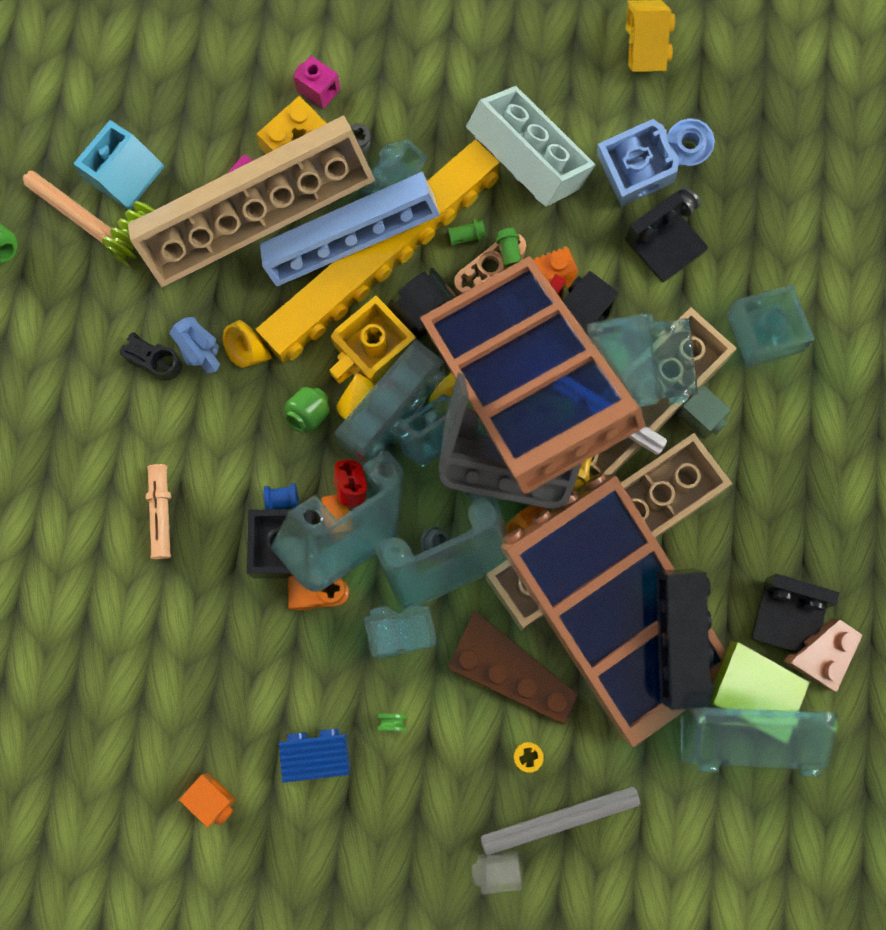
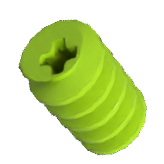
(121, 246)

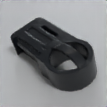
(148, 357)

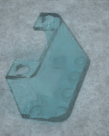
(334, 547)

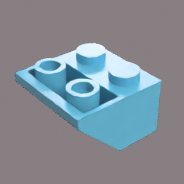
(118, 165)

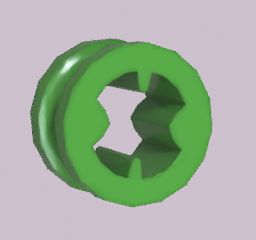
(391, 722)

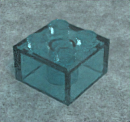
(770, 326)

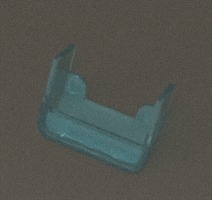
(757, 739)

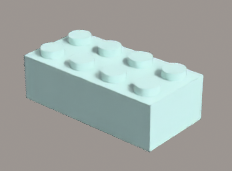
(530, 145)

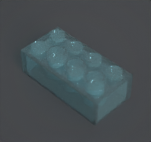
(392, 400)

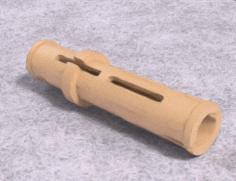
(159, 511)

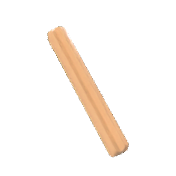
(66, 205)

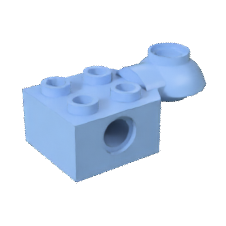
(649, 158)

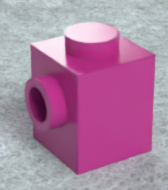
(316, 82)

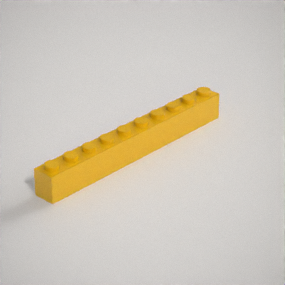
(351, 277)

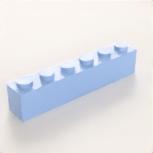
(349, 229)

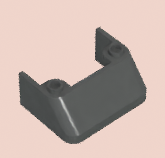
(475, 466)

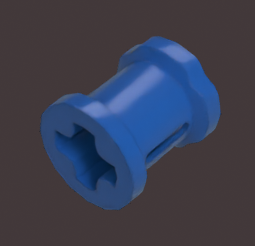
(281, 497)

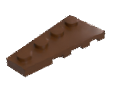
(504, 667)

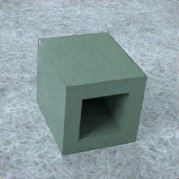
(704, 413)

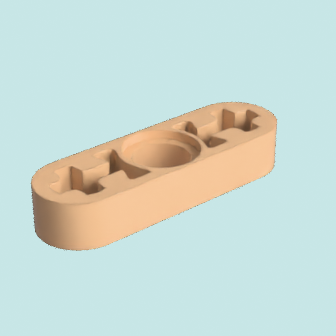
(468, 271)

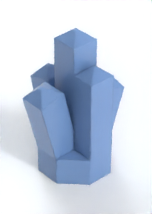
(196, 344)

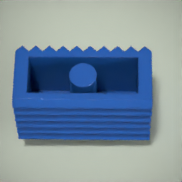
(314, 757)

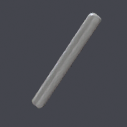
(560, 820)

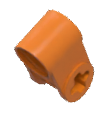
(303, 599)

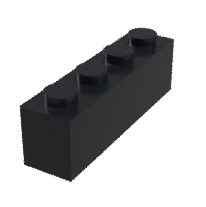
(684, 638)

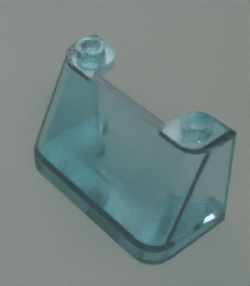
(648, 356)
(448, 564)

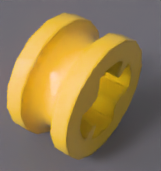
(537, 763)

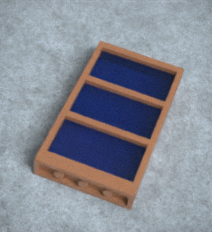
(532, 375)
(596, 587)

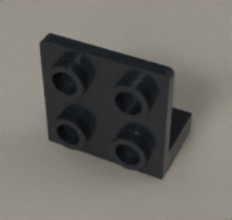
(665, 239)
(791, 612)

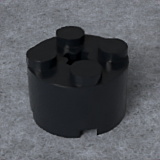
(419, 298)

